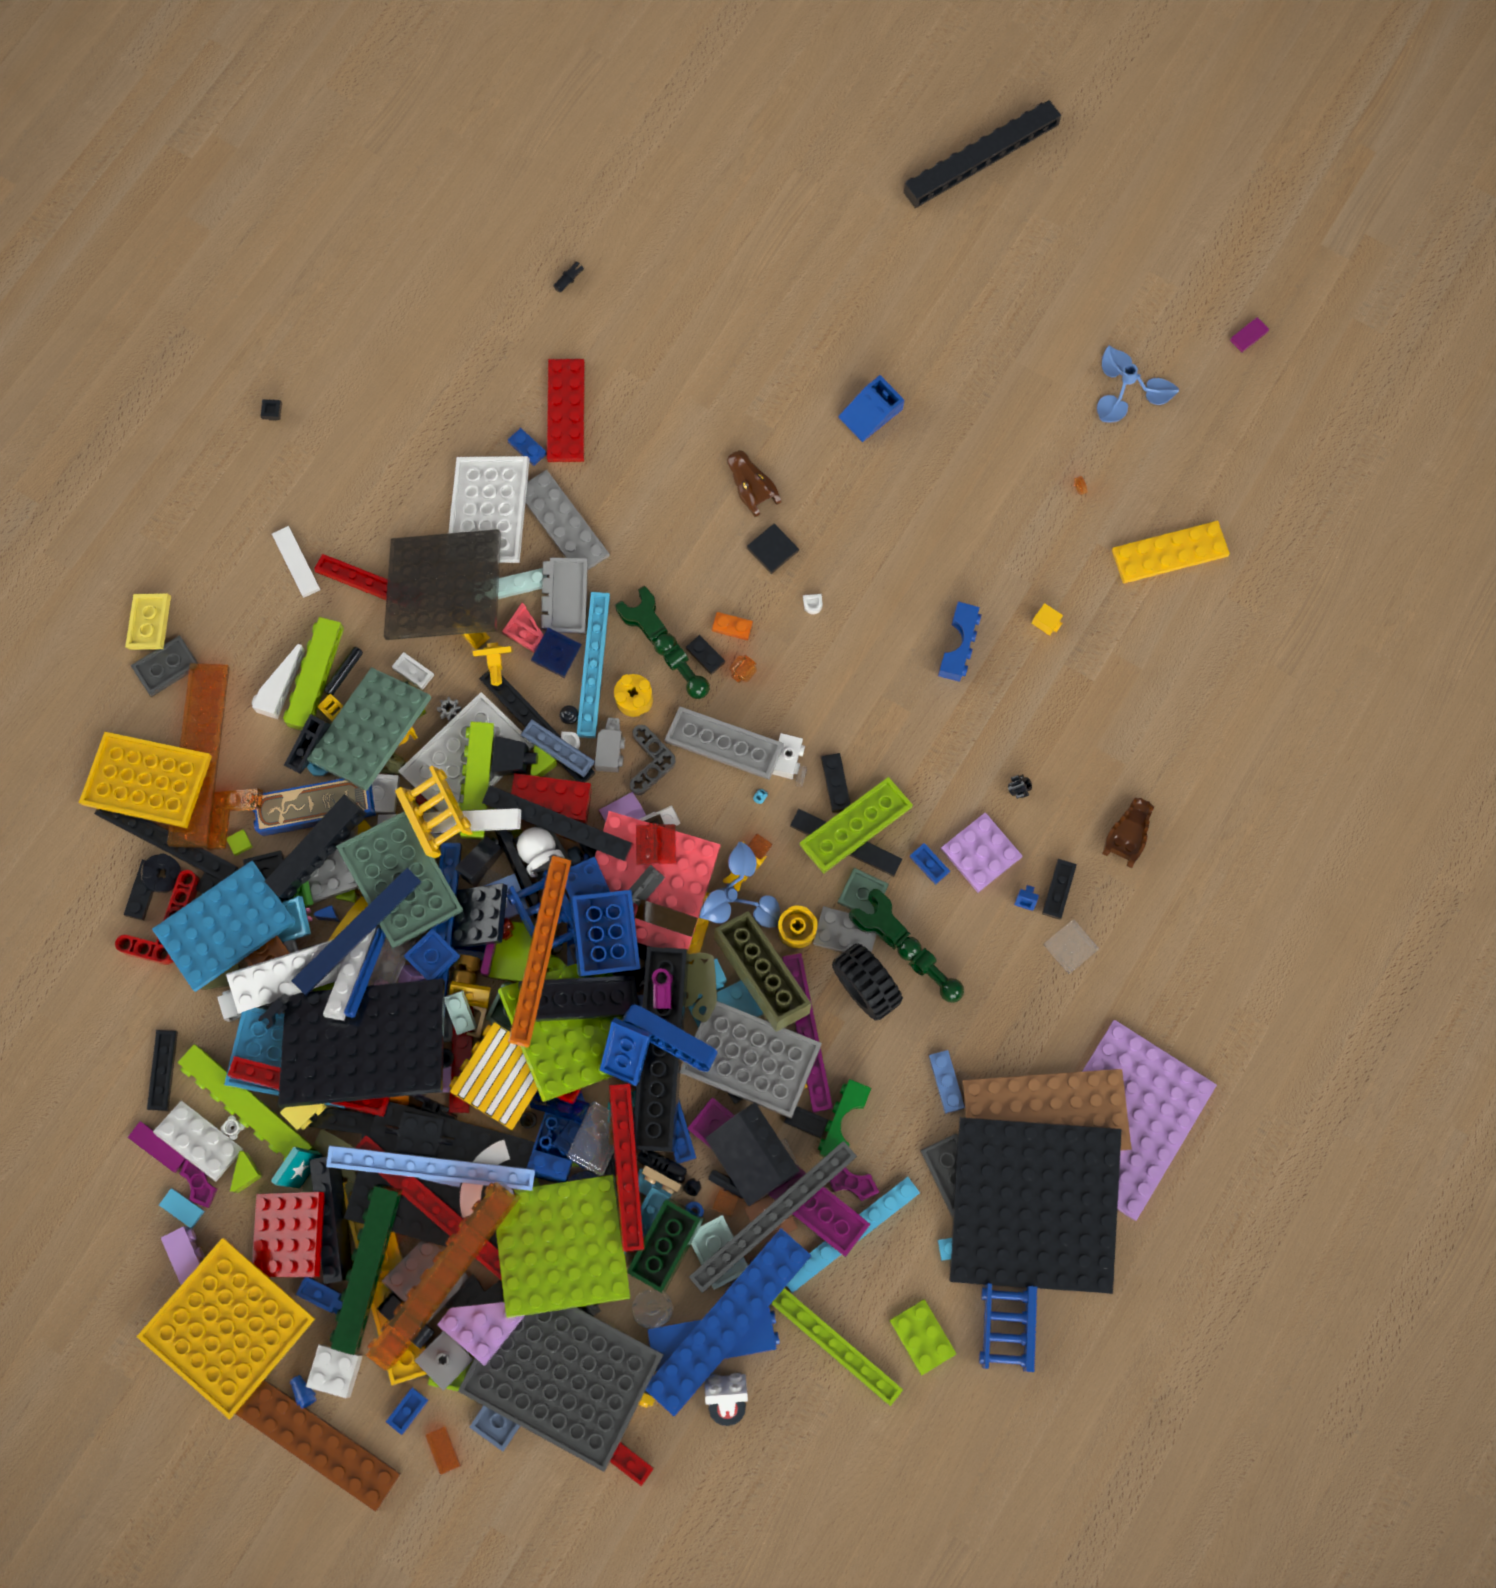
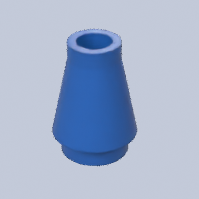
(303, 1395)

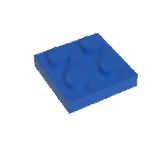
(431, 955)

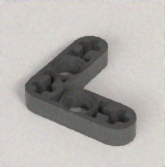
(656, 756)

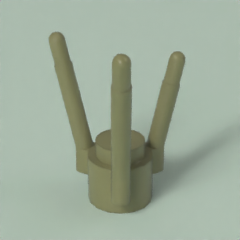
(394, 764)

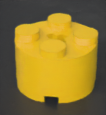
(631, 685)
(787, 922)

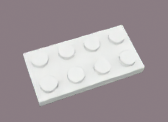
(198, 1141)

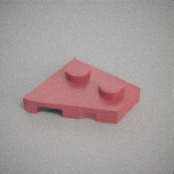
(523, 629)

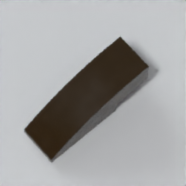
(666, 917)

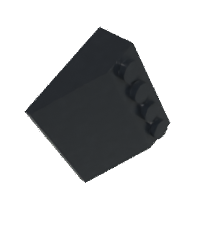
(752, 1154)

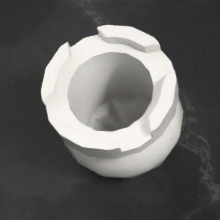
(536, 849)

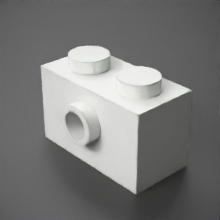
(787, 762)

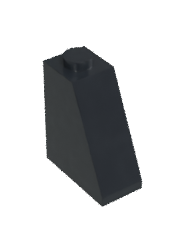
(479, 860)

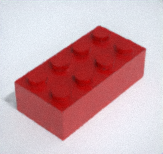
(558, 795)

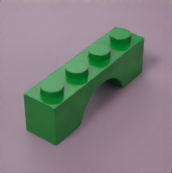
(854, 1097)

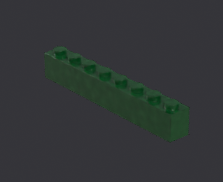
(366, 1269)

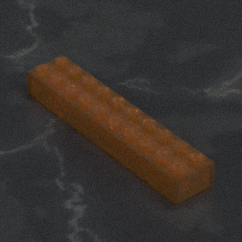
(443, 1275)

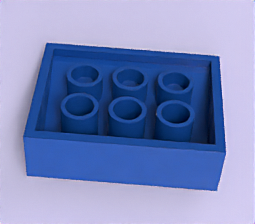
(604, 933)

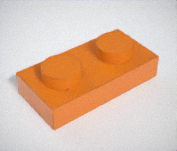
(732, 626)

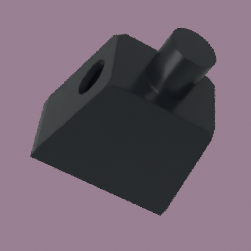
(511, 757)

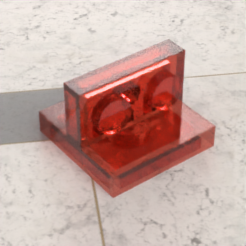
(655, 844)

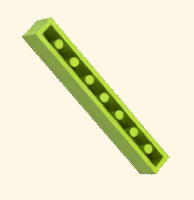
(242, 1102)

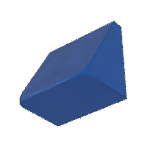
(328, 914)

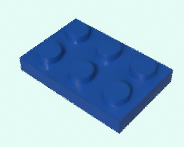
(625, 1051)

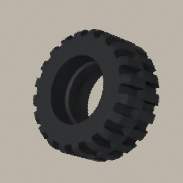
(867, 981)

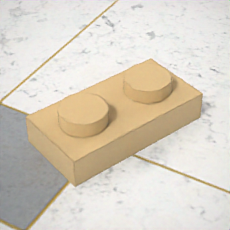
(653, 1176)

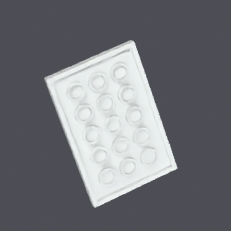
(491, 496)
(447, 749)

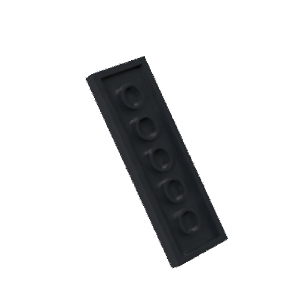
(586, 998)

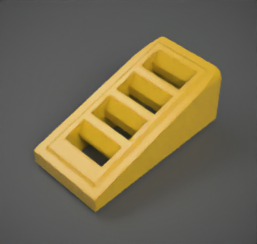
(326, 703)

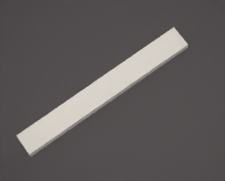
(480, 820)

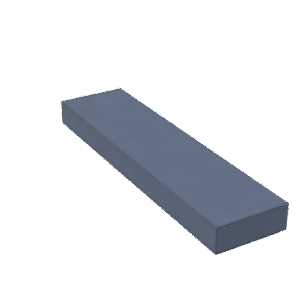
(557, 748)

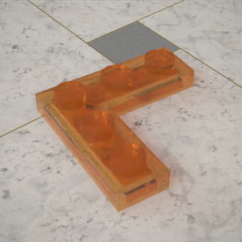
(224, 803)

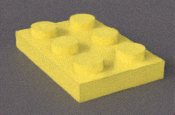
(148, 621)

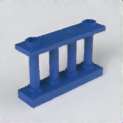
(565, 914)
(1026, 1339)

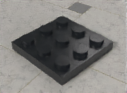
(481, 916)

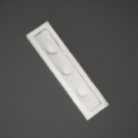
(295, 561)

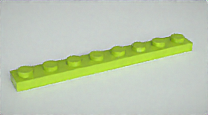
(837, 1347)

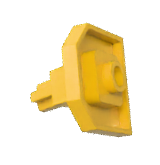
(494, 660)

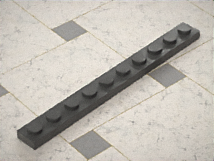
(772, 1217)

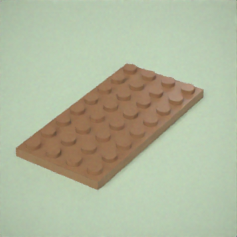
(1058, 1098)

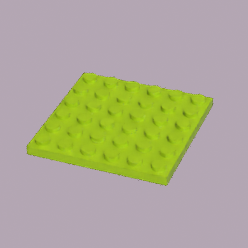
(563, 1052)
(562, 1248)

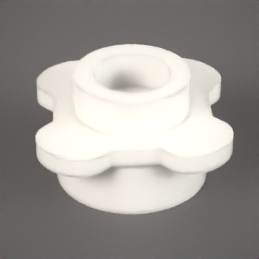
(226, 1127)

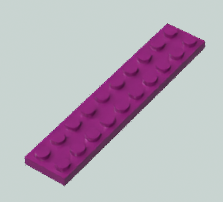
(821, 1213)

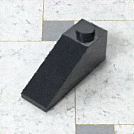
(308, 739)

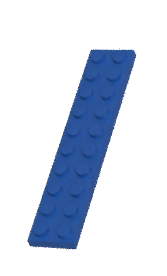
(727, 1322)

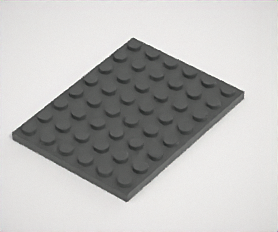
(566, 1381)

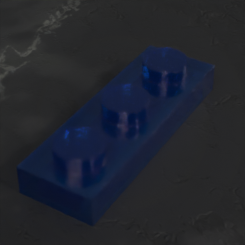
(561, 1108)

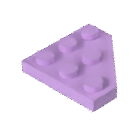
(479, 1328)

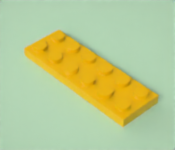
(1170, 552)

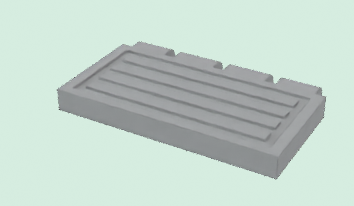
(567, 595)

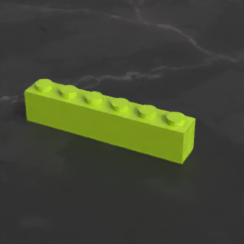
(314, 672)
(477, 770)

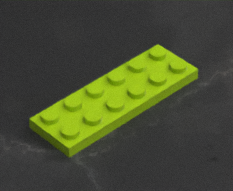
(856, 825)

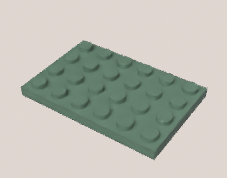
(369, 728)
(379, 858)

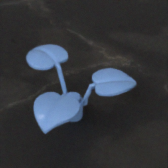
(1117, 362)
(717, 906)

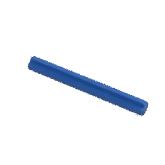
(365, 973)

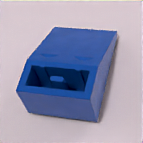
(872, 408)
(546, 1158)

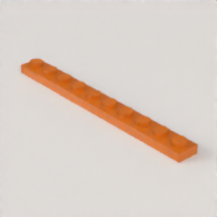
(539, 952)

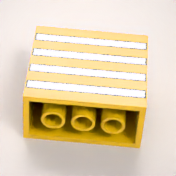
(496, 1078)

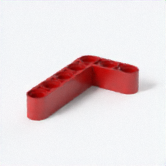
(157, 948)

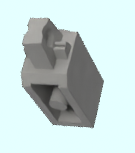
(609, 747)

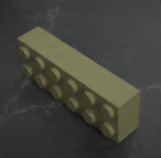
(762, 971)

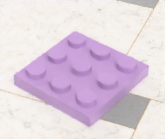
(981, 852)

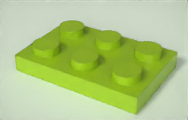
(922, 1337)

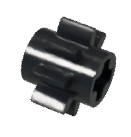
(1020, 786)

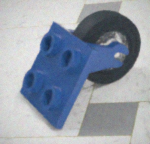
(584, 875)

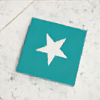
(295, 1168)

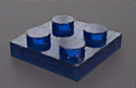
(556, 652)

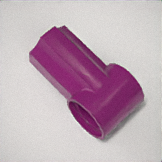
(662, 992)

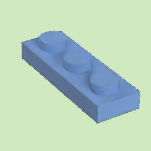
(946, 1081)

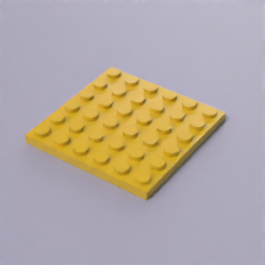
(226, 1328)

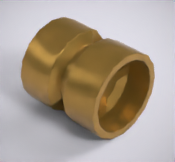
(463, 976)

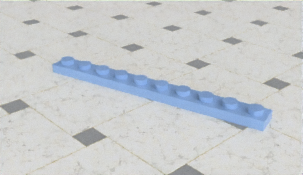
(429, 1167)

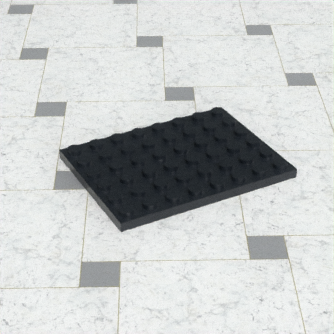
(380, 1053)
(468, 1144)

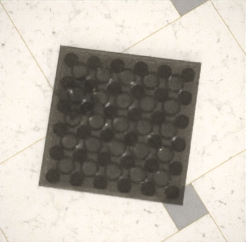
(443, 585)

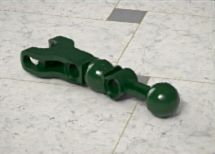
(664, 643)
(908, 948)

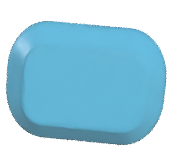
(760, 796)

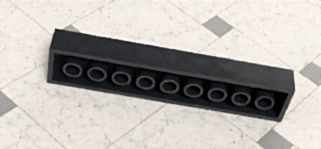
(660, 1078)

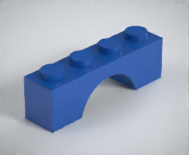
(953, 662)

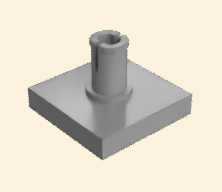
(443, 1360)

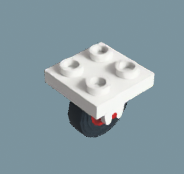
(726, 1398)

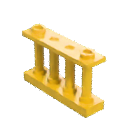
(415, 813)

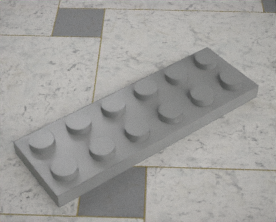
(563, 520)
(724, 743)

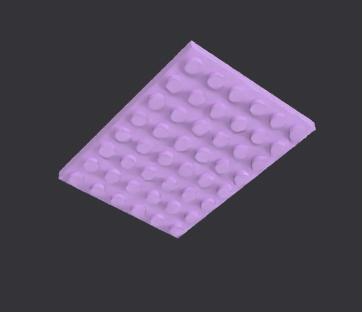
(1161, 1109)

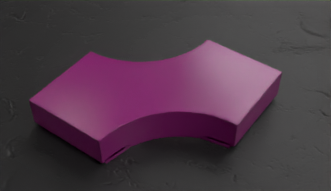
(861, 1186)
(201, 1190)

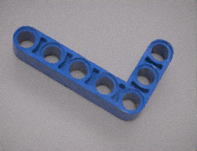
(672, 1038)

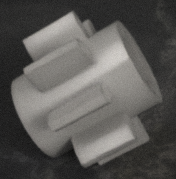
(445, 706)

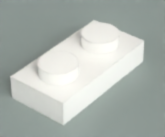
(413, 670)

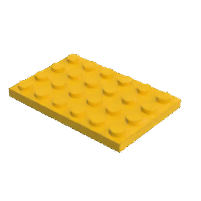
(145, 779)

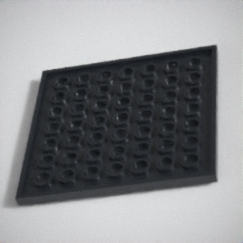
(1035, 1205)

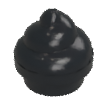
(569, 714)

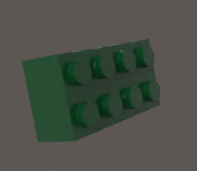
(665, 1245)

